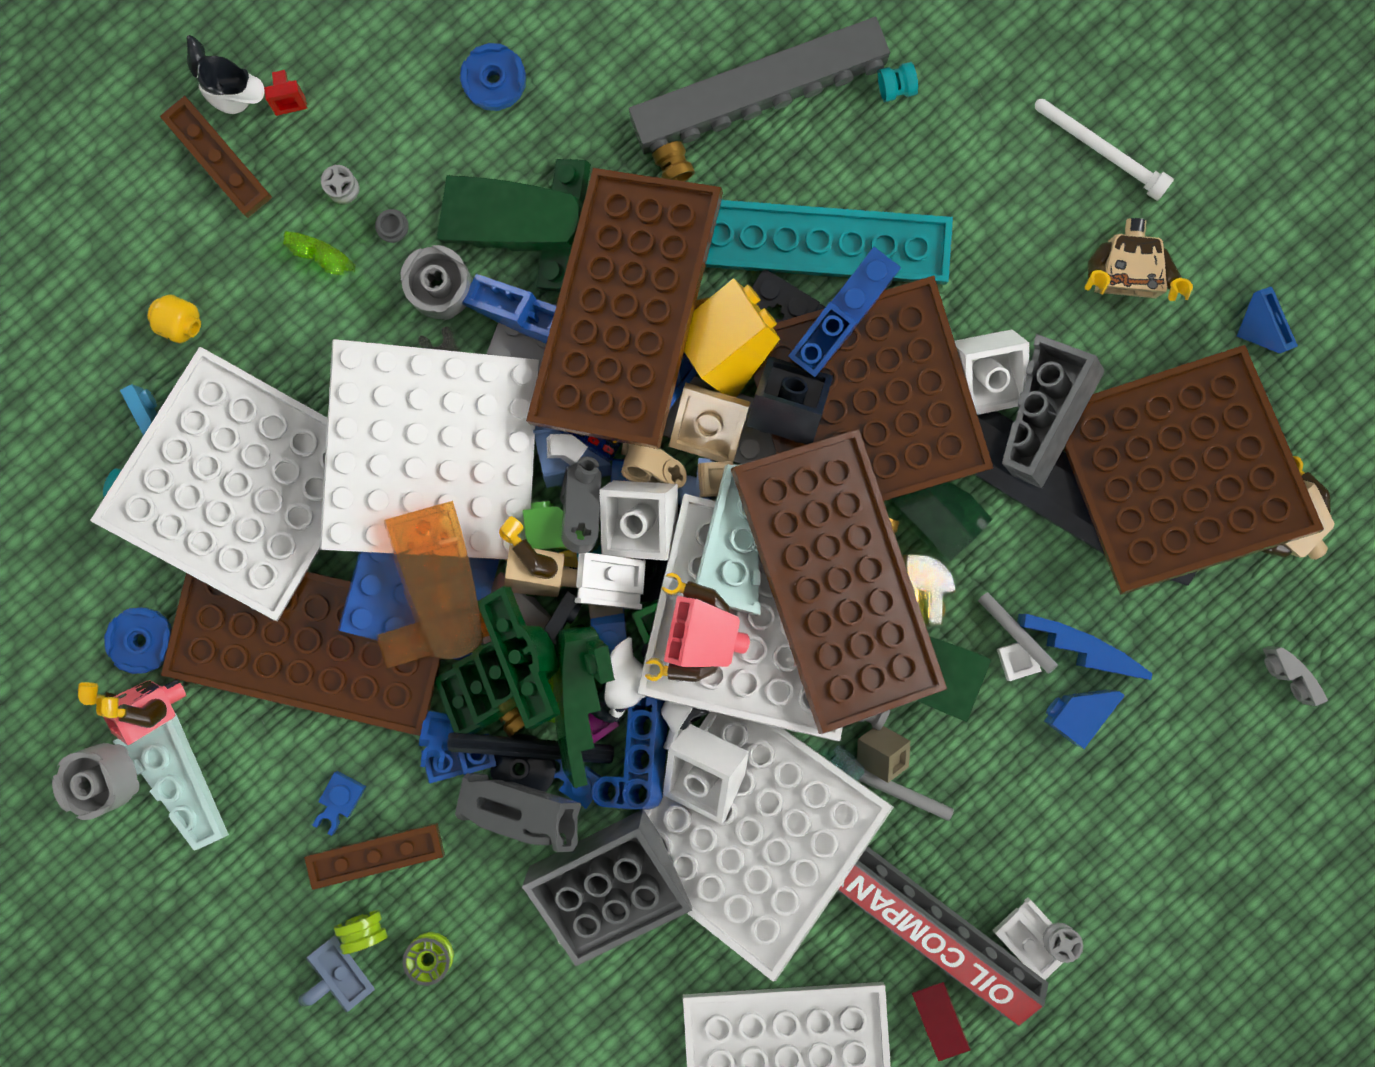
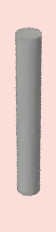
(1018, 633)
(908, 796)

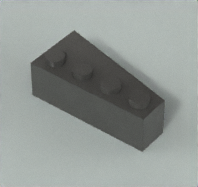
(1052, 402)

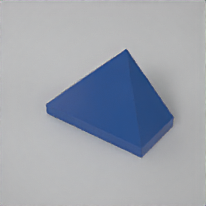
(1266, 323)

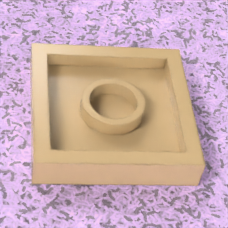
(709, 423)

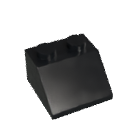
(789, 401)

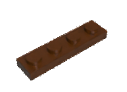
(216, 156)
(374, 856)

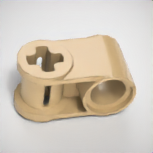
(653, 466)

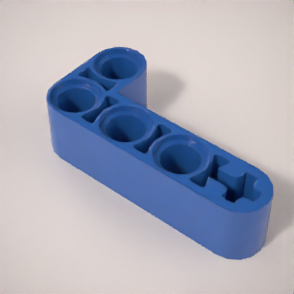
(634, 774)

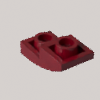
(941, 1021)

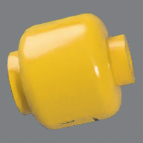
(174, 318)

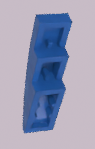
(511, 307)
(1091, 651)

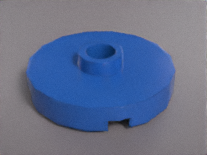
(488, 61)
(122, 639)

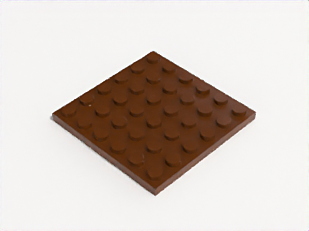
(901, 389)
(1187, 471)

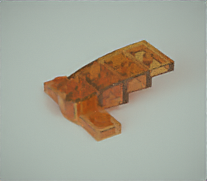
(437, 588)

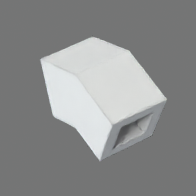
(565, 447)

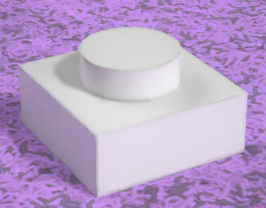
(1017, 662)

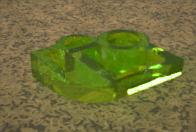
(326, 256)

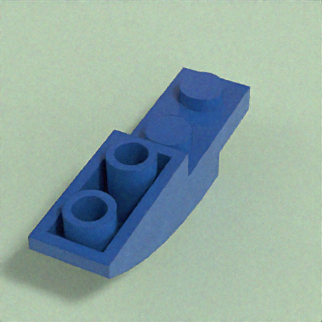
(844, 312)

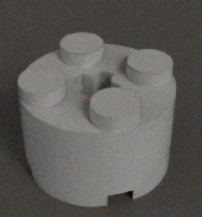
(430, 264)
(95, 780)

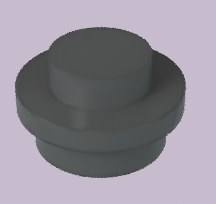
(391, 225)

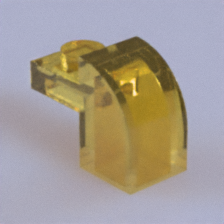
(930, 582)

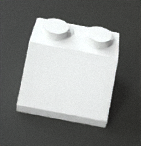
(994, 369)
(638, 519)
(704, 772)

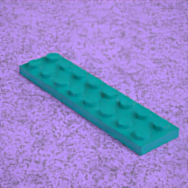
(828, 240)

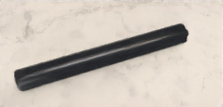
(521, 747)

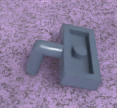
(338, 975)

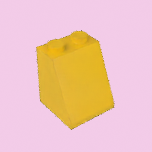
(730, 338)

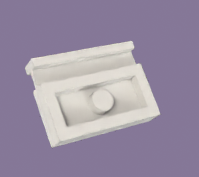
(610, 581)
(1023, 935)

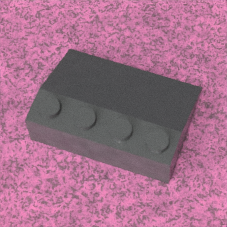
(607, 888)

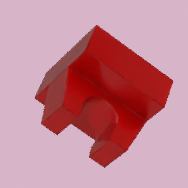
(284, 95)

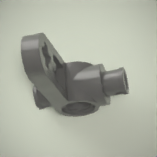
(581, 504)

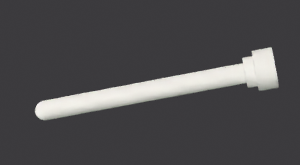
(1154, 182)

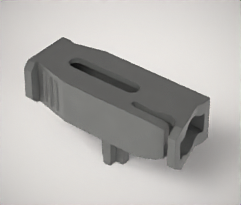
(518, 811)

